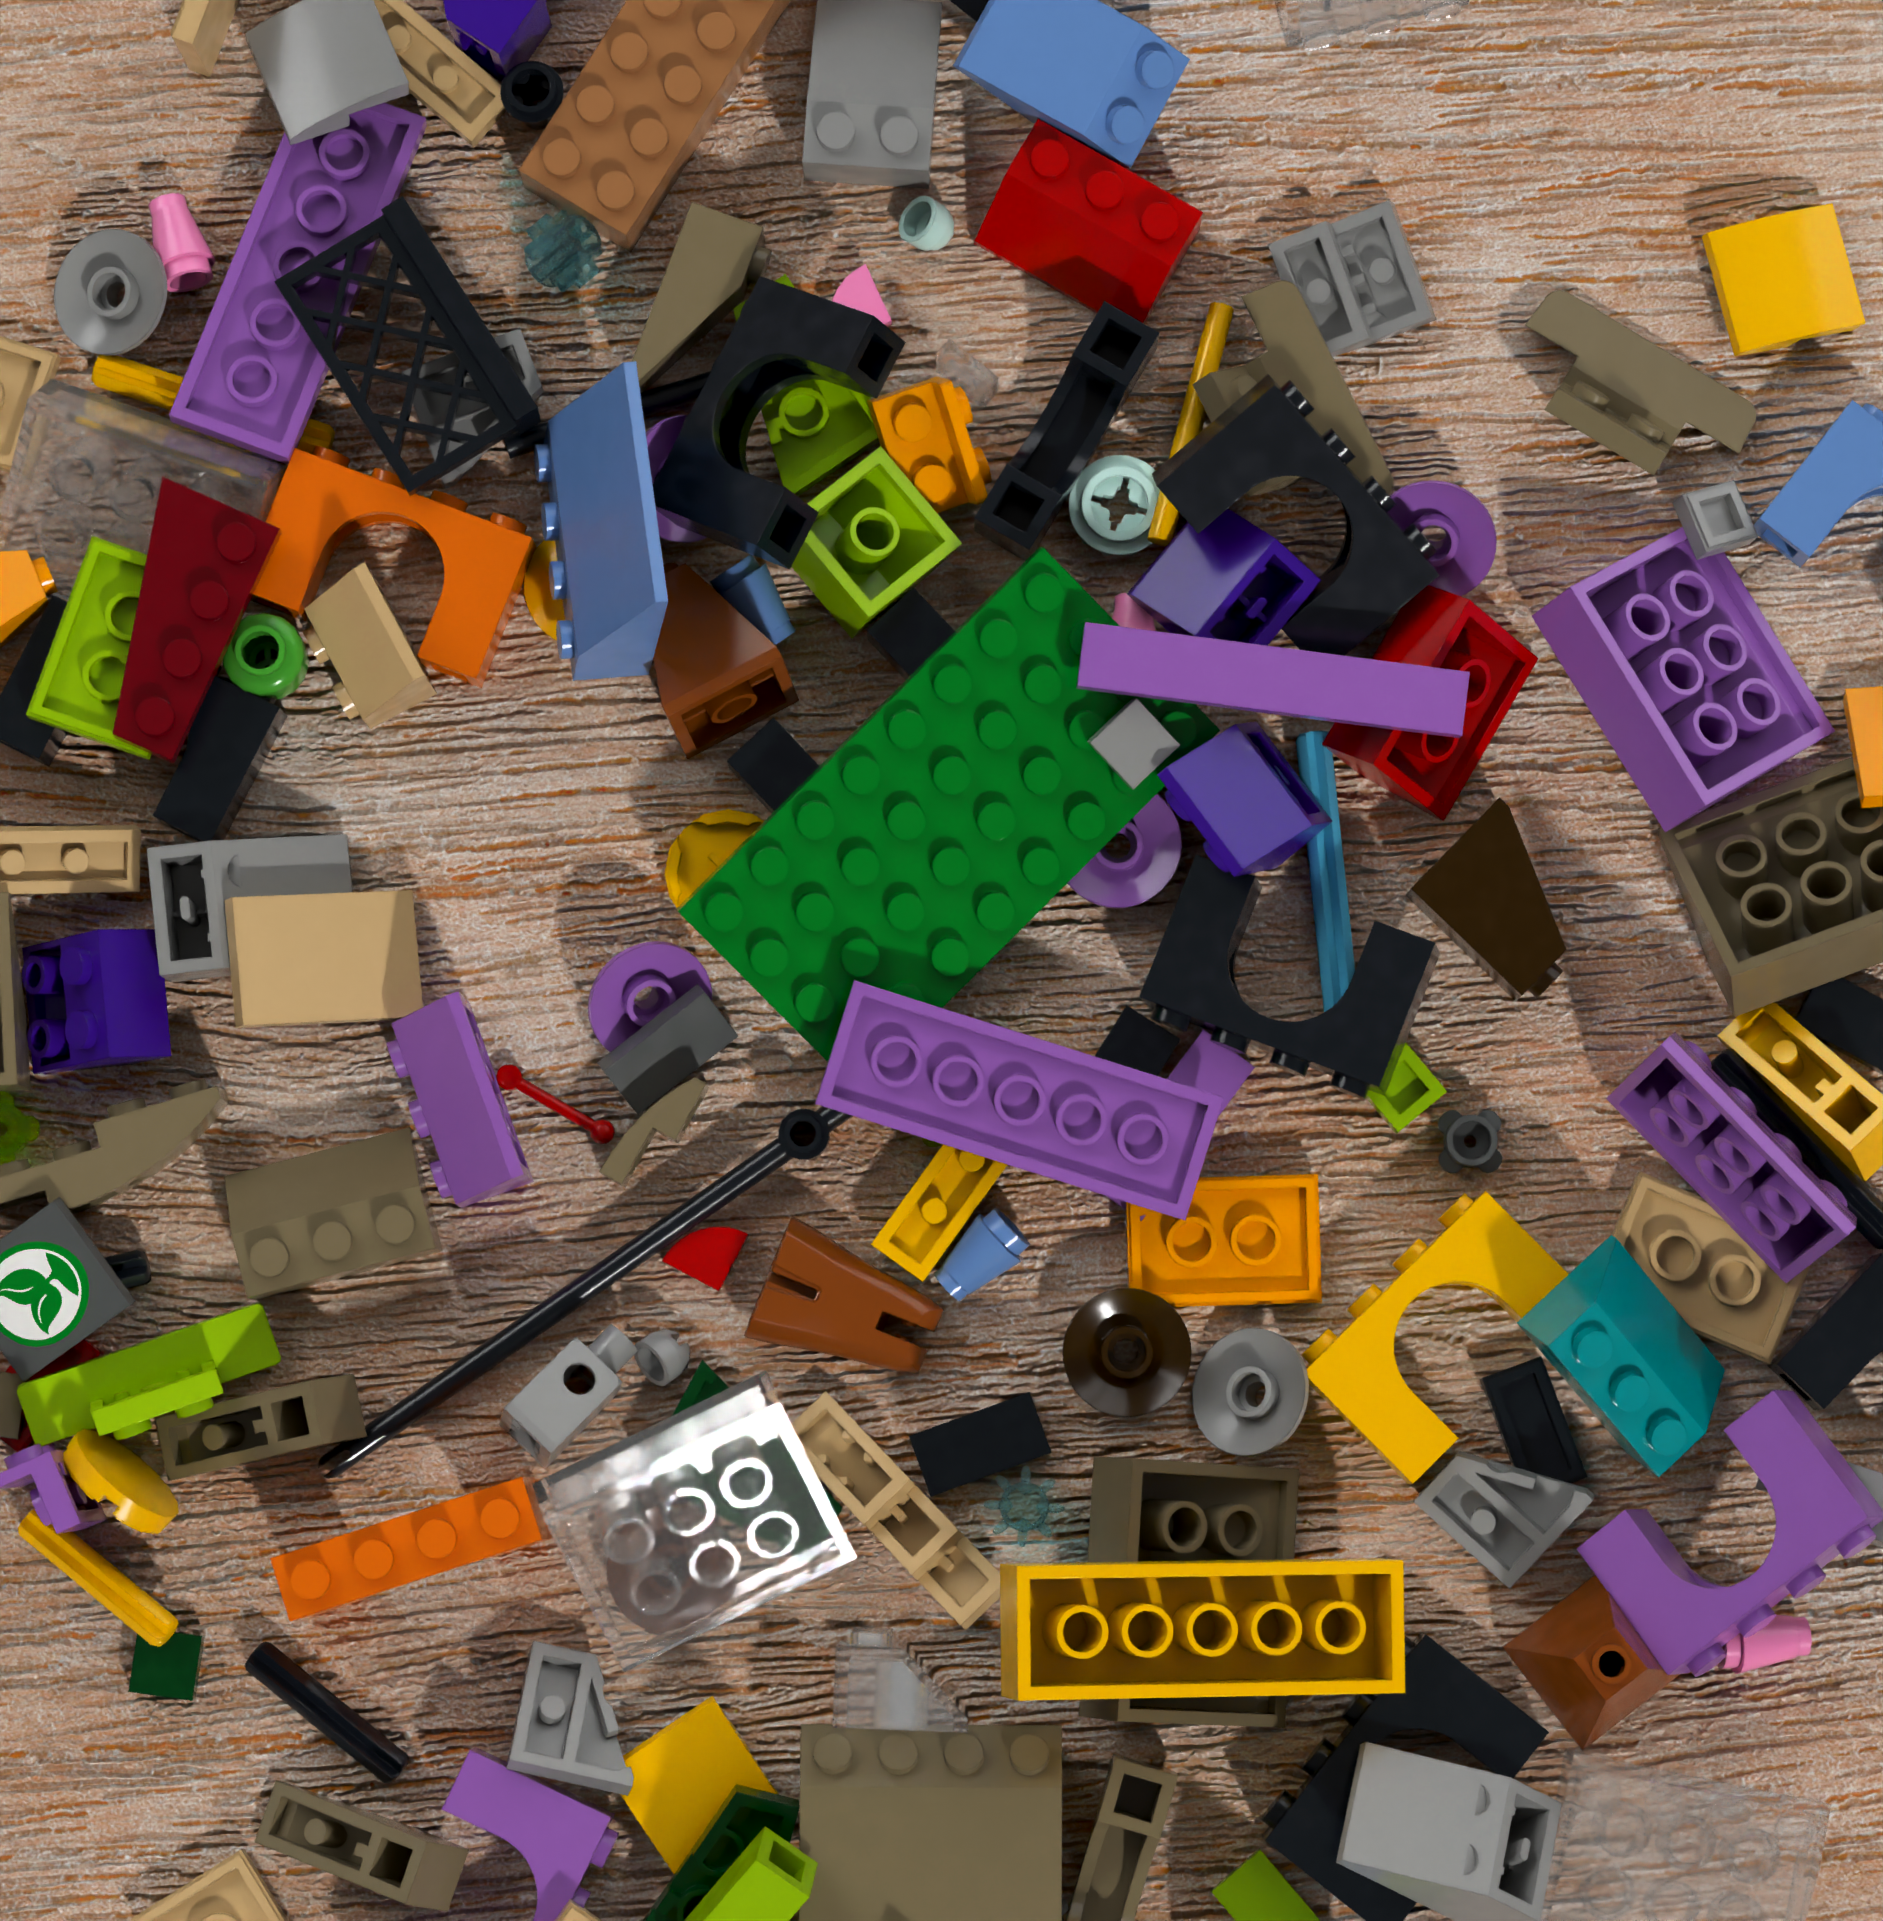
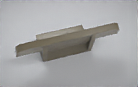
(1298, 355)
(1632, 390)

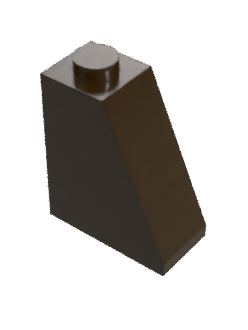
(1494, 905)

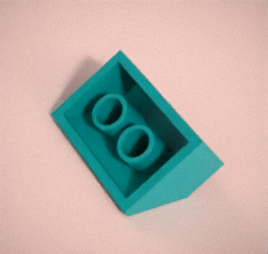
(1628, 1356)

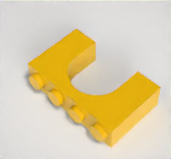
(1359, 1367)

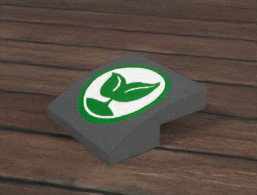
(53, 1289)

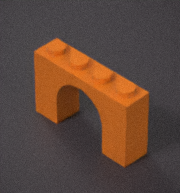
(482, 559)
(410, 1548)

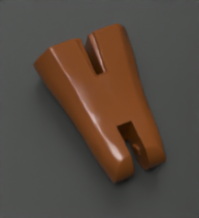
(838, 1304)

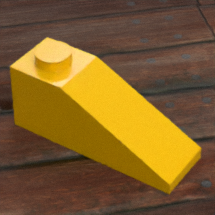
(1813, 1083)

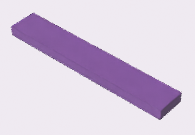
(1272, 680)

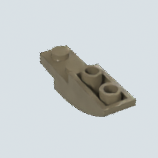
(132, 1148)

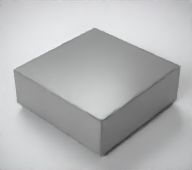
(1715, 519)
(1133, 743)

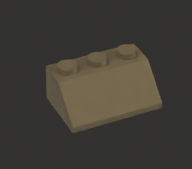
(330, 1214)

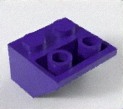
(498, 31)
(1224, 583)
(1243, 800)
(95, 1001)

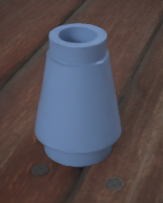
(755, 596)
(982, 1253)

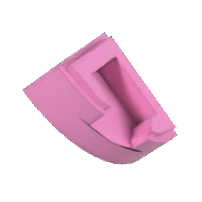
(861, 293)

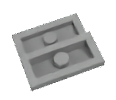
(325, 64)
(1356, 278)

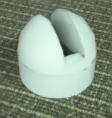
(926, 224)

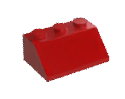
(1087, 225)
(1447, 634)

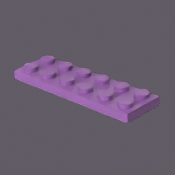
(254, 361)
(1019, 1100)

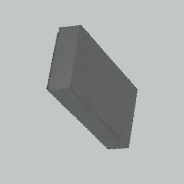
(667, 1049)

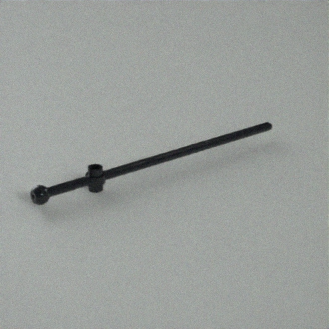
(592, 1282)

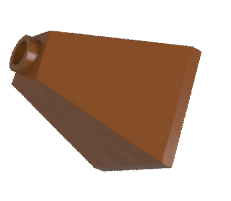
(714, 665)
(1562, 1659)

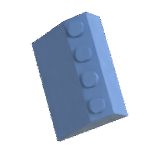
(603, 530)

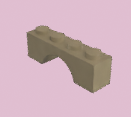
(1122, 1841)

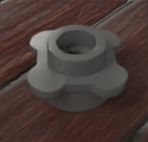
(1482, 1128)

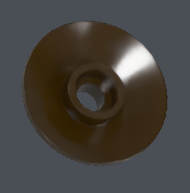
(1131, 1386)

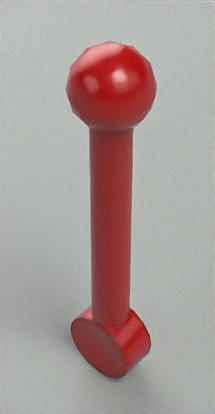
(511, 1078)

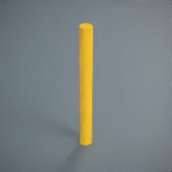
(1192, 413)

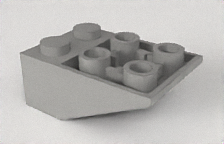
(197, 877)
(1449, 1835)

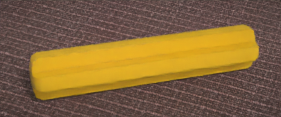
(100, 1580)

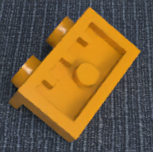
(929, 442)

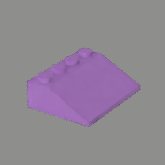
(1682, 675)
(1733, 1157)

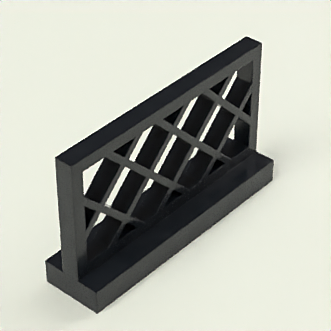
(456, 320)

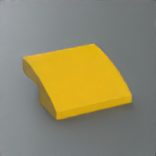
(1783, 279)
(687, 1776)

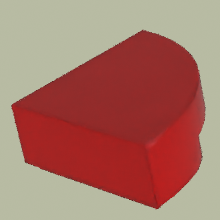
(707, 1254)

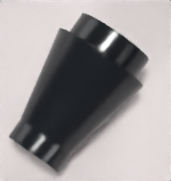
(528, 83)

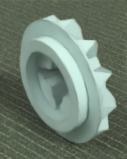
(1102, 481)

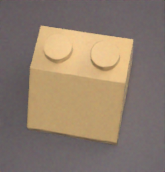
(367, 649)

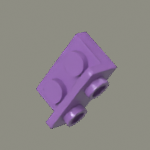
(57, 1495)

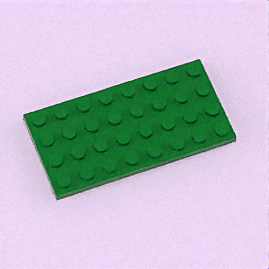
(936, 817)

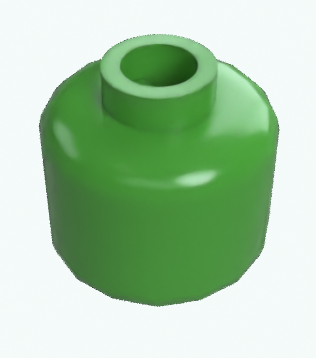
(261, 636)

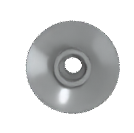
(89, 290)
(1228, 1386)

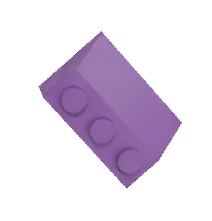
(458, 1102)

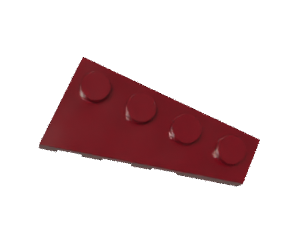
(190, 603)

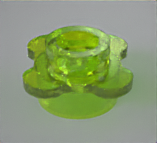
(20, 1129)

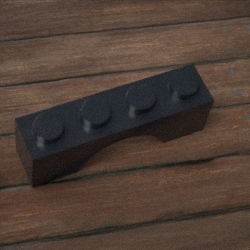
(1067, 432)

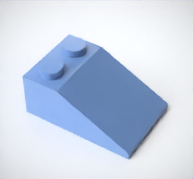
(1075, 70)

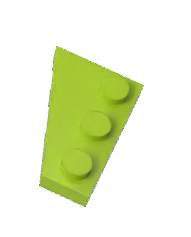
(815, 427)

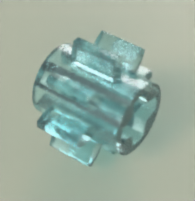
(563, 250)
(1022, 1524)

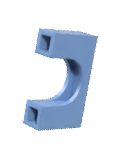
(1832, 479)

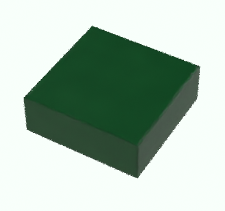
(168, 1669)

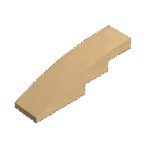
(897, 1512)

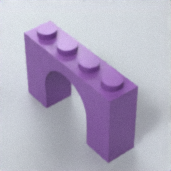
(1818, 1515)
(544, 1822)

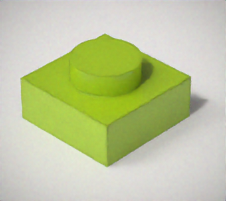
(1409, 1091)

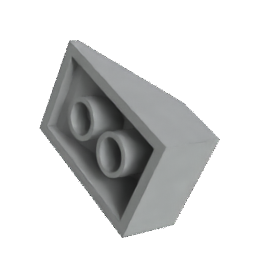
(872, 92)

